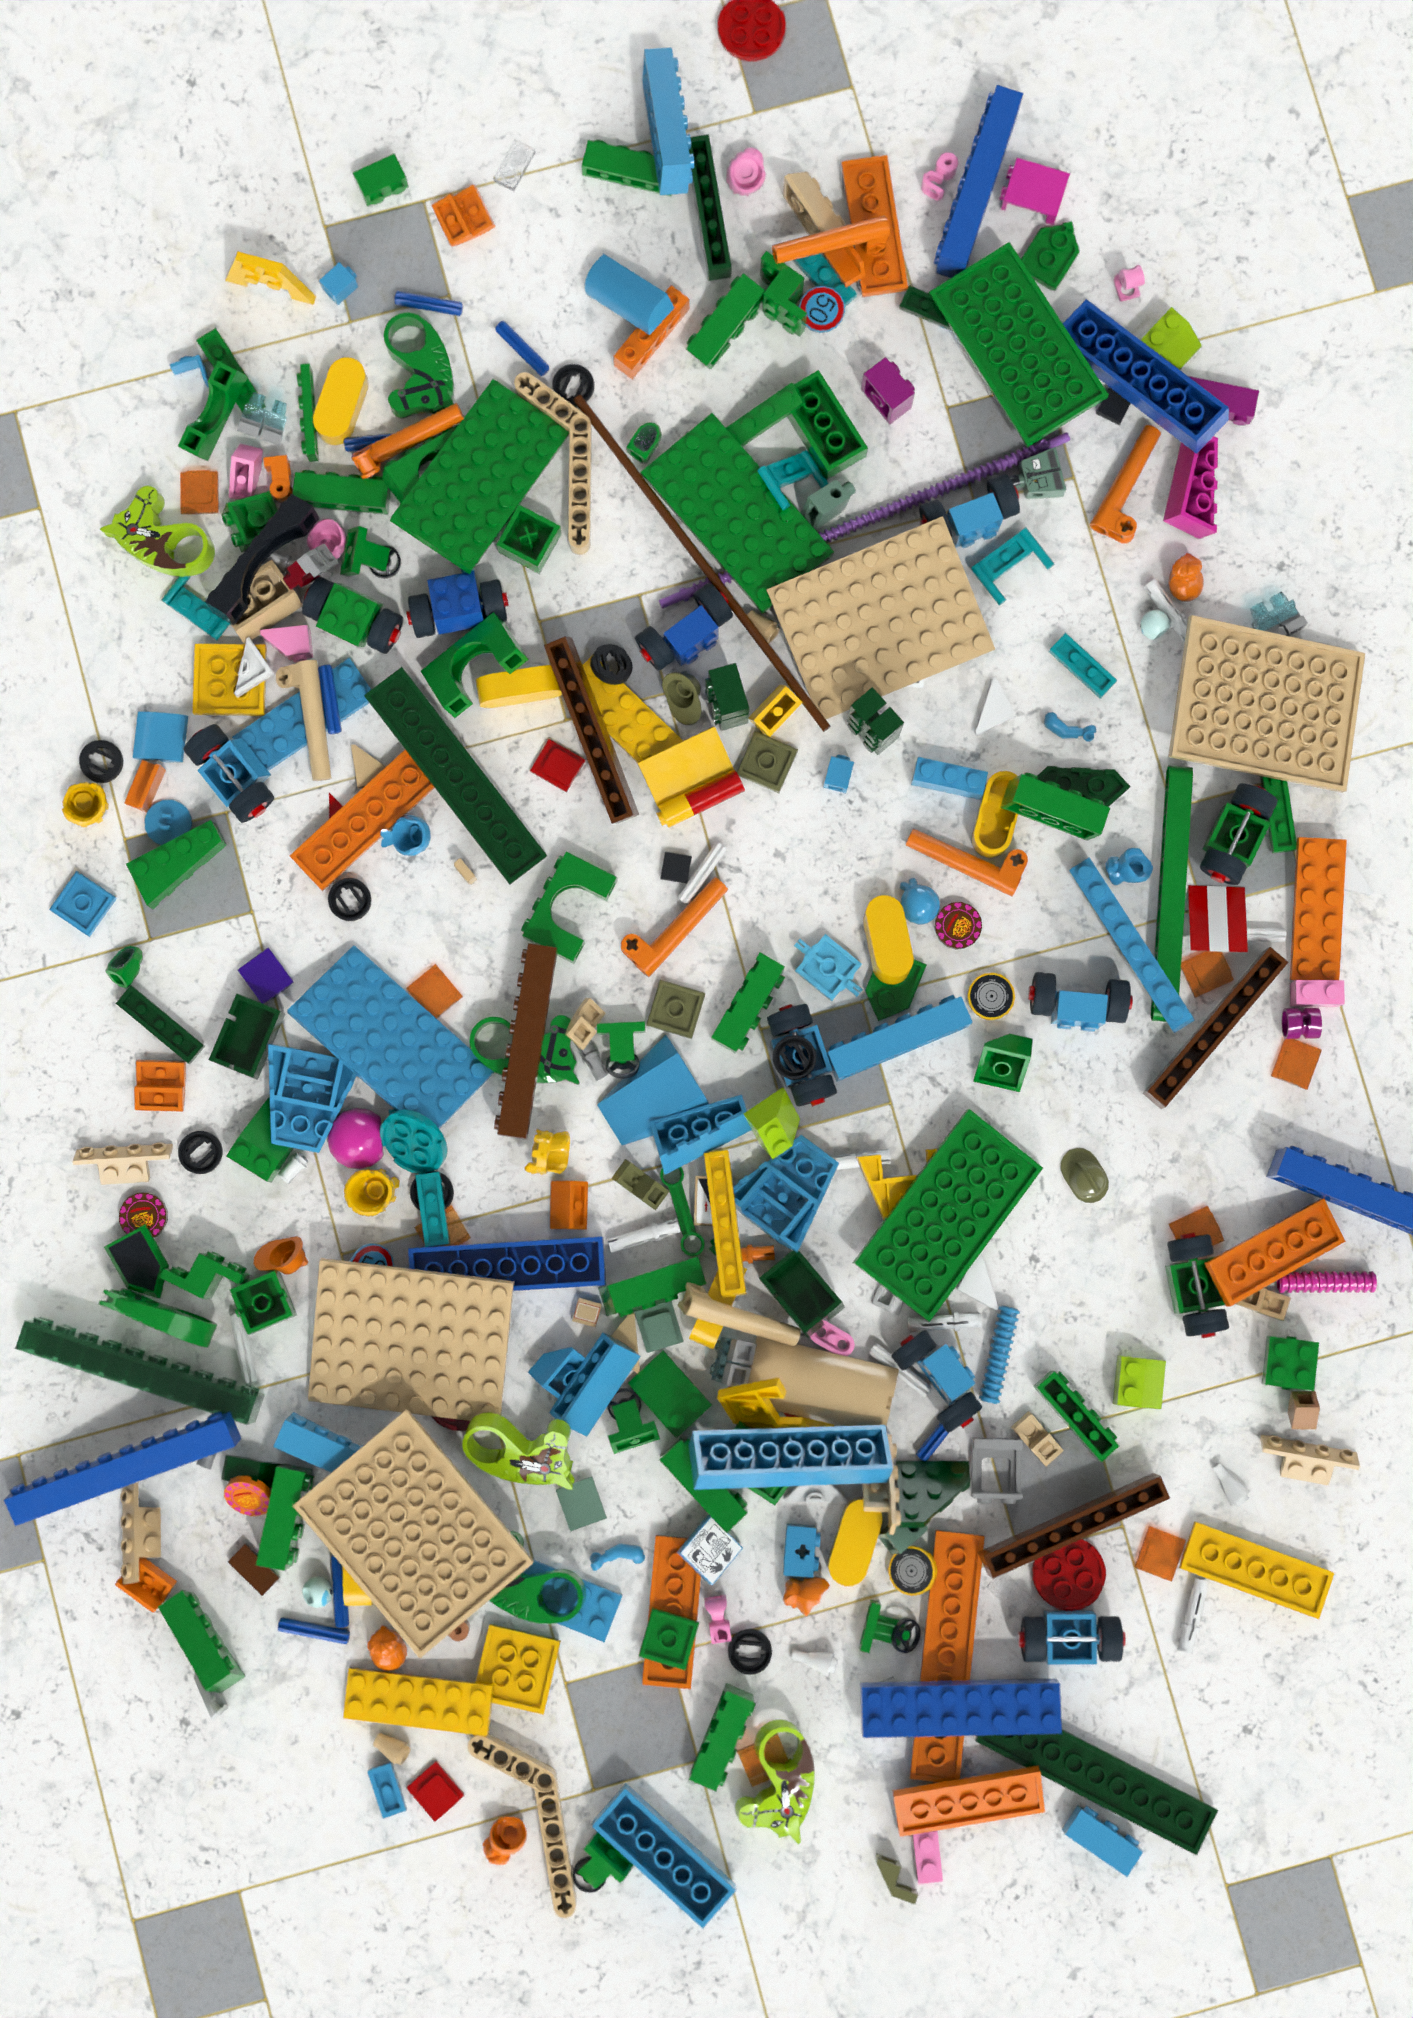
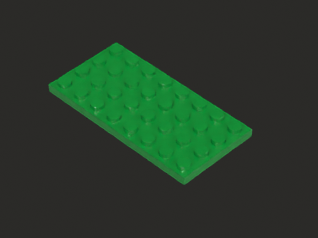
(1018, 344)
(480, 476)
(733, 513)
(948, 1215)

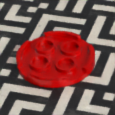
(751, 28)
(1070, 1576)

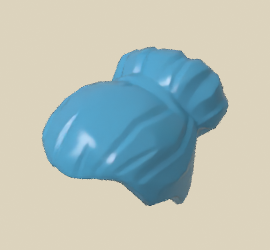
(1129, 867)

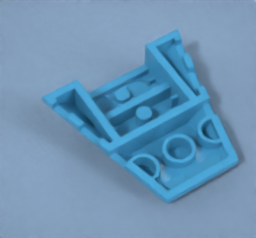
(656, 1091)
(305, 1096)
(786, 1192)

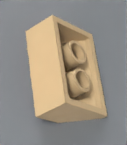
(809, 204)
(268, 602)

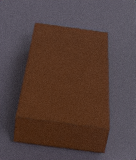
(257, 1576)

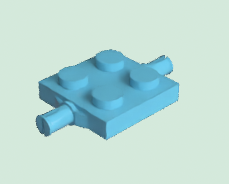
(828, 967)

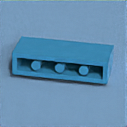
(627, 294)
(595, 1384)

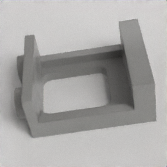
(996, 1448)

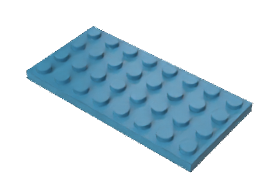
(389, 1039)

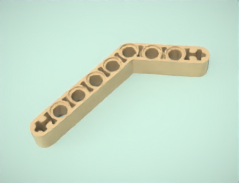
(576, 461)
(546, 1816)

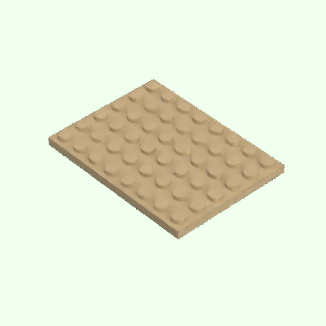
(881, 618)
(1266, 704)
(410, 1340)
(413, 1533)

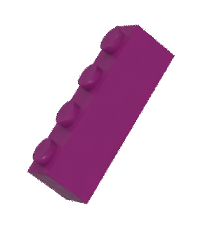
(1240, 400)

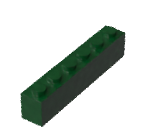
(709, 210)

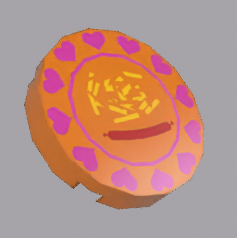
(247, 1495)

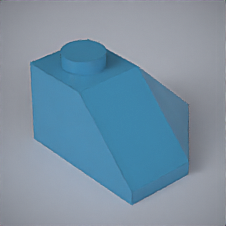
(556, 1369)

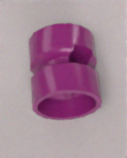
(1293, 1023)

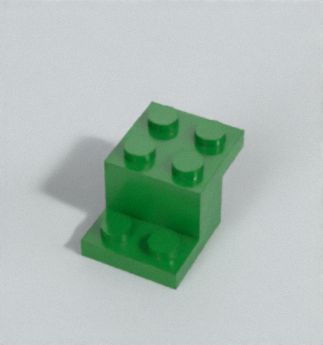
(782, 295)
(205, 1275)

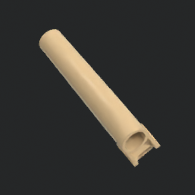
(306, 678)
(700, 1305)

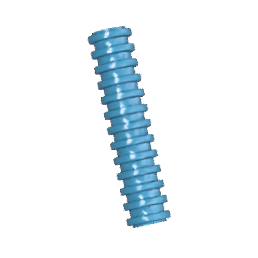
(999, 1354)

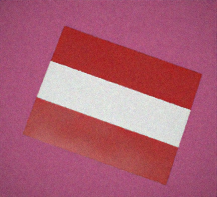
(1217, 918)

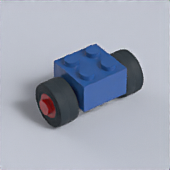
(455, 604)
(689, 635)

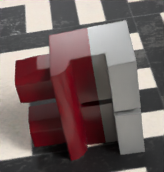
(309, 567)

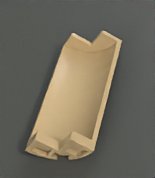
(826, 1384)

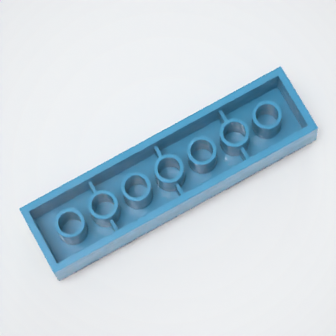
(790, 1456)

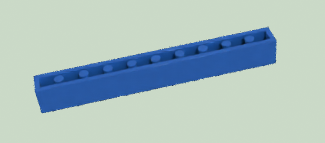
(122, 1468)

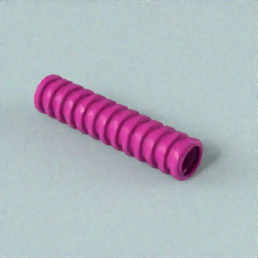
(1327, 1282)

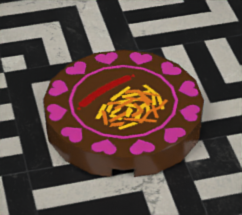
(958, 925)
(142, 1210)

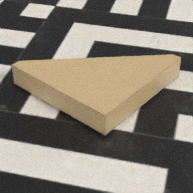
(365, 766)
(627, 1334)

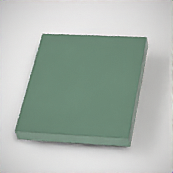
(659, 1326)
(581, 1504)

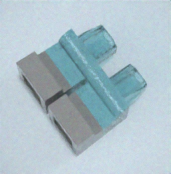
(274, 420)
(1281, 620)
(727, 1364)

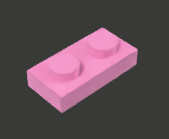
(927, 1857)

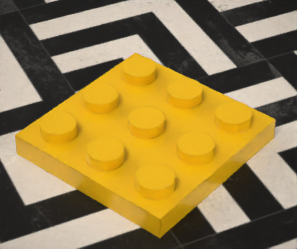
(216, 681)
(518, 1667)

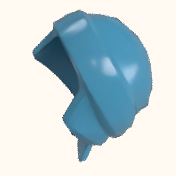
(409, 835)
(919, 902)

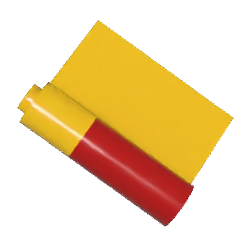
(690, 777)

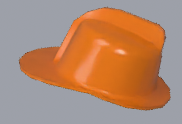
(281, 1255)

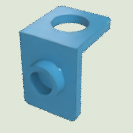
(190, 363)

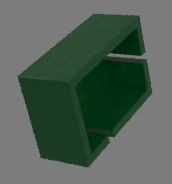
(727, 697)
(875, 729)
(245, 1042)
(802, 1292)

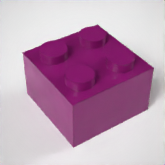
(888, 390)

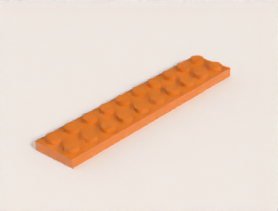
(948, 1643)

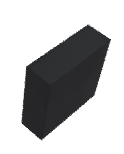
(1113, 407)
(676, 867)

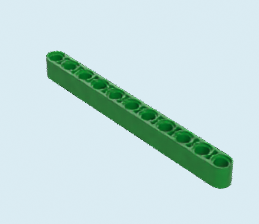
(1173, 876)

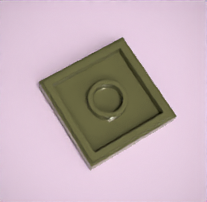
(767, 762)
(675, 1009)

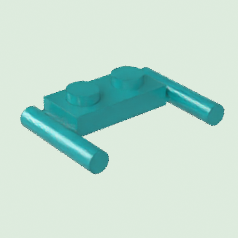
(790, 471)
(1006, 558)
(194, 609)

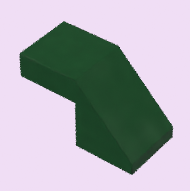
(246, 1466)

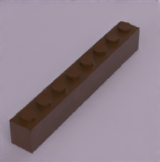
(591, 729)
(1215, 1027)
(527, 1041)
(1073, 1525)

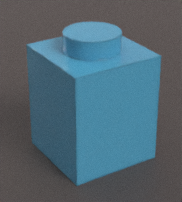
(339, 283)
(838, 773)

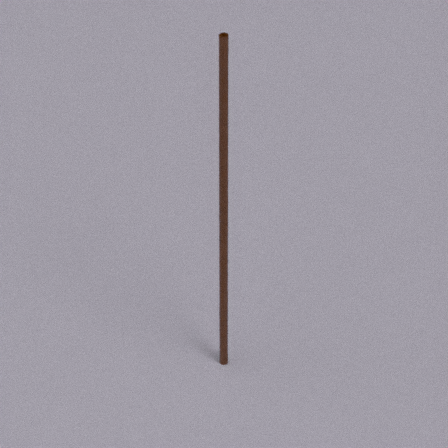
(702, 563)

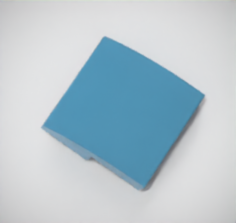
(160, 736)

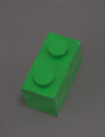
(381, 180)

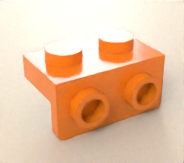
(152, 1587)

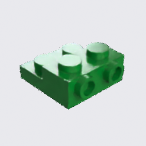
(248, 518)

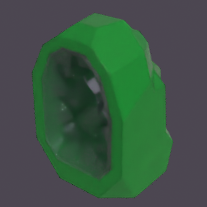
(644, 442)
(125, 966)

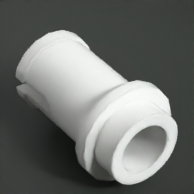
(294, 1166)

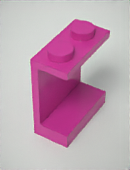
(1035, 188)

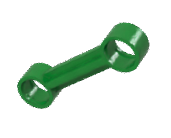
(683, 1212)

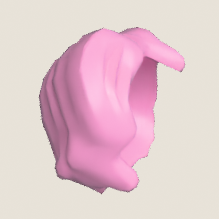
(746, 172)
(328, 533)

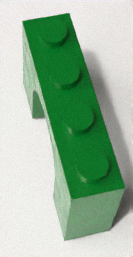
(403, 473)
(446, 670)
(570, 874)

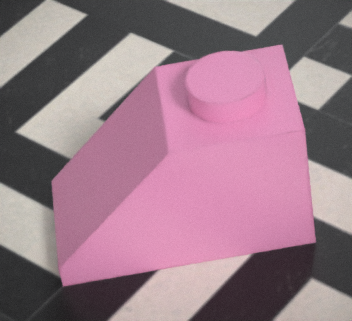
(245, 471)
(291, 642)

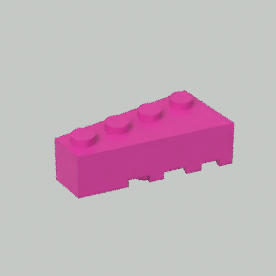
(1192, 491)

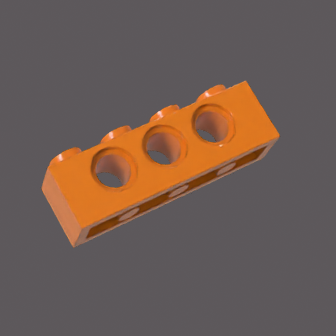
(641, 346)

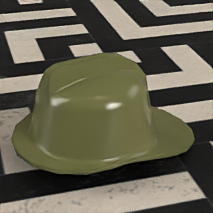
(683, 696)
(1084, 1175)

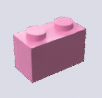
(1317, 993)

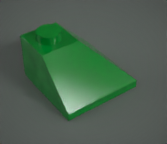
(1004, 1062)

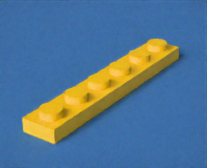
(725, 1223)

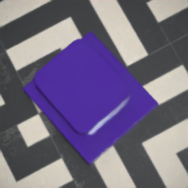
(265, 976)

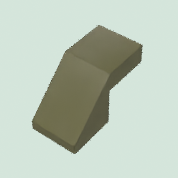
(640, 1184)
(890, 1871)

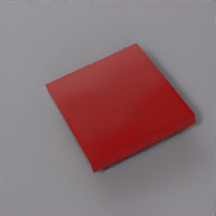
(557, 765)
(435, 1791)

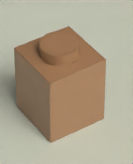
(1303, 1410)

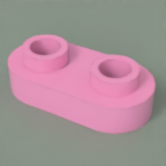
(831, 1338)

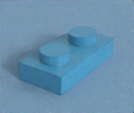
(387, 1790)

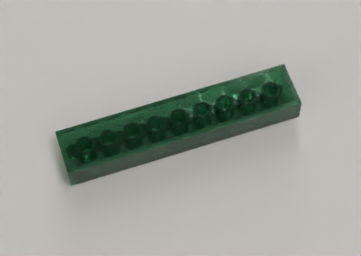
(139, 1371)

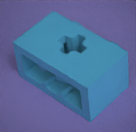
(793, 1563)

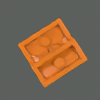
(463, 216)
(160, 1085)

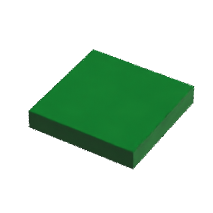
(668, 1638)

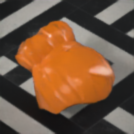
(1186, 578)
(804, 1593)
(387, 1649)
(505, 1839)

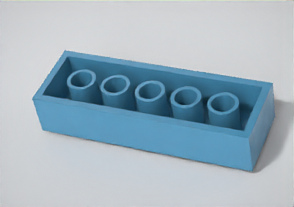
(667, 121)
(900, 1038)
(664, 1855)

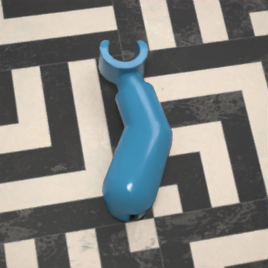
(1066, 732)
(624, 1551)

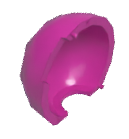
(356, 1138)

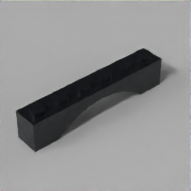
(289, 523)

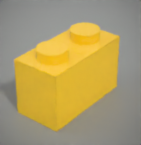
(775, 710)

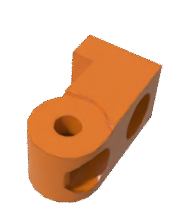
(280, 470)

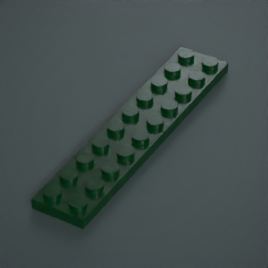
(455, 775)
(1111, 1784)

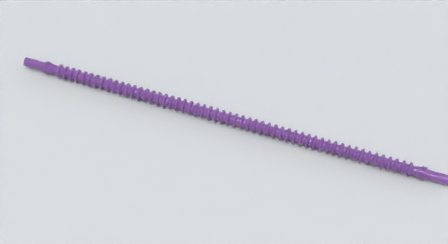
(686, 593)

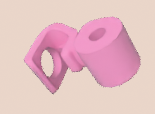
(944, 170)
(1129, 279)
(719, 1626)

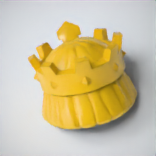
(85, 804)
(549, 1152)
(370, 1191)

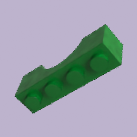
(224, 389)

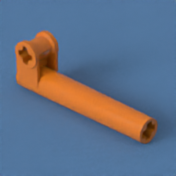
(872, 232)
(370, 458)
(1108, 518)
(1003, 879)
(650, 957)

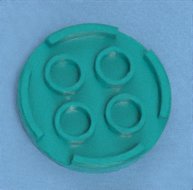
(413, 1141)

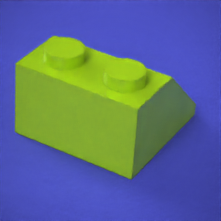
(1173, 339)
(774, 1123)
(1139, 1382)

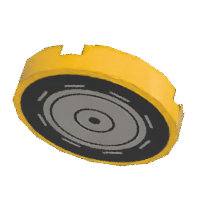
(991, 996)
(913, 1571)

